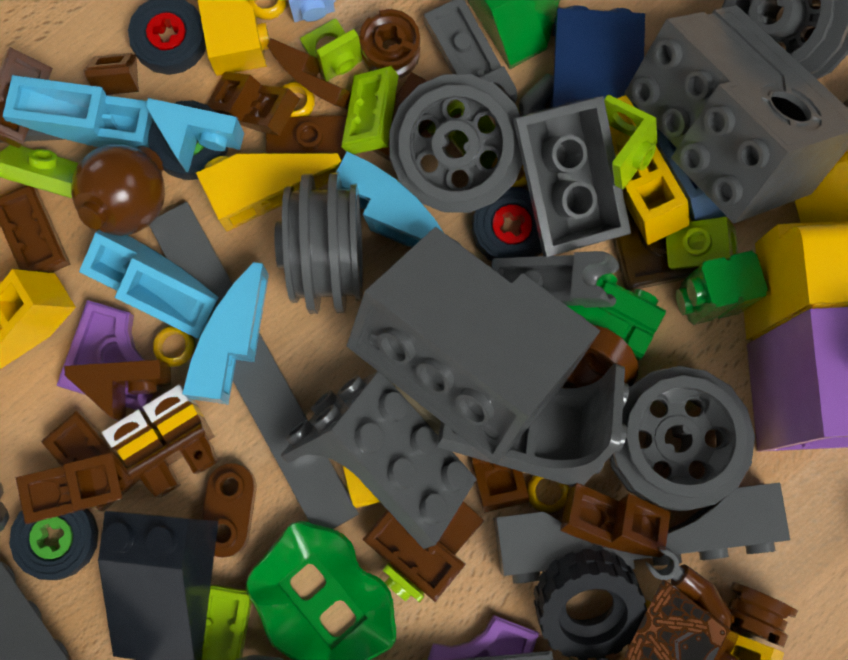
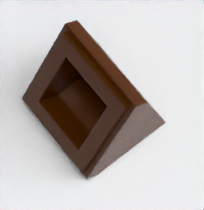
(114, 73)

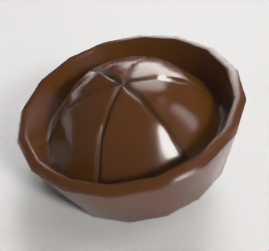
(602, 354)

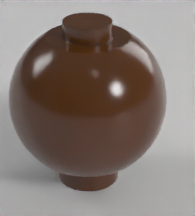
(118, 188)

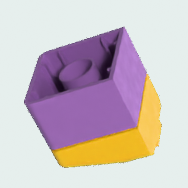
(801, 338)

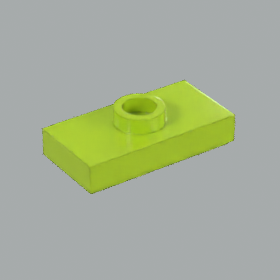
(370, 110)
(37, 169)
(226, 623)

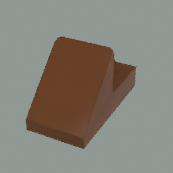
(107, 382)

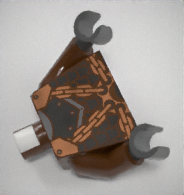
(683, 619)

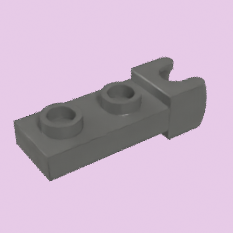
(465, 45)
(565, 277)

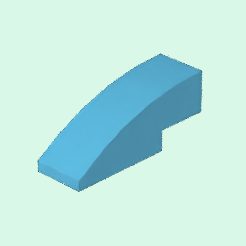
(77, 112)
(386, 202)
(149, 282)
(228, 337)

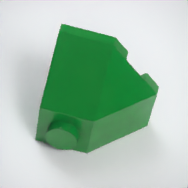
(517, 26)

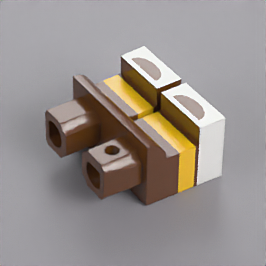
(160, 436)

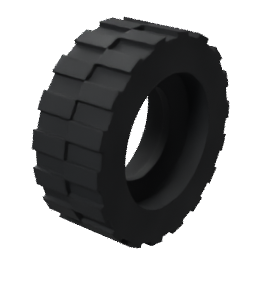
(597, 635)

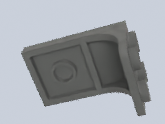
(569, 435)
(389, 450)

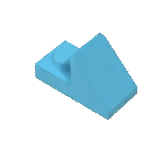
(186, 125)

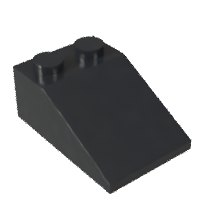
(156, 584)

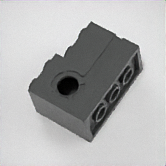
(739, 112)
(469, 341)

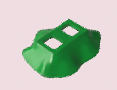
(295, 623)

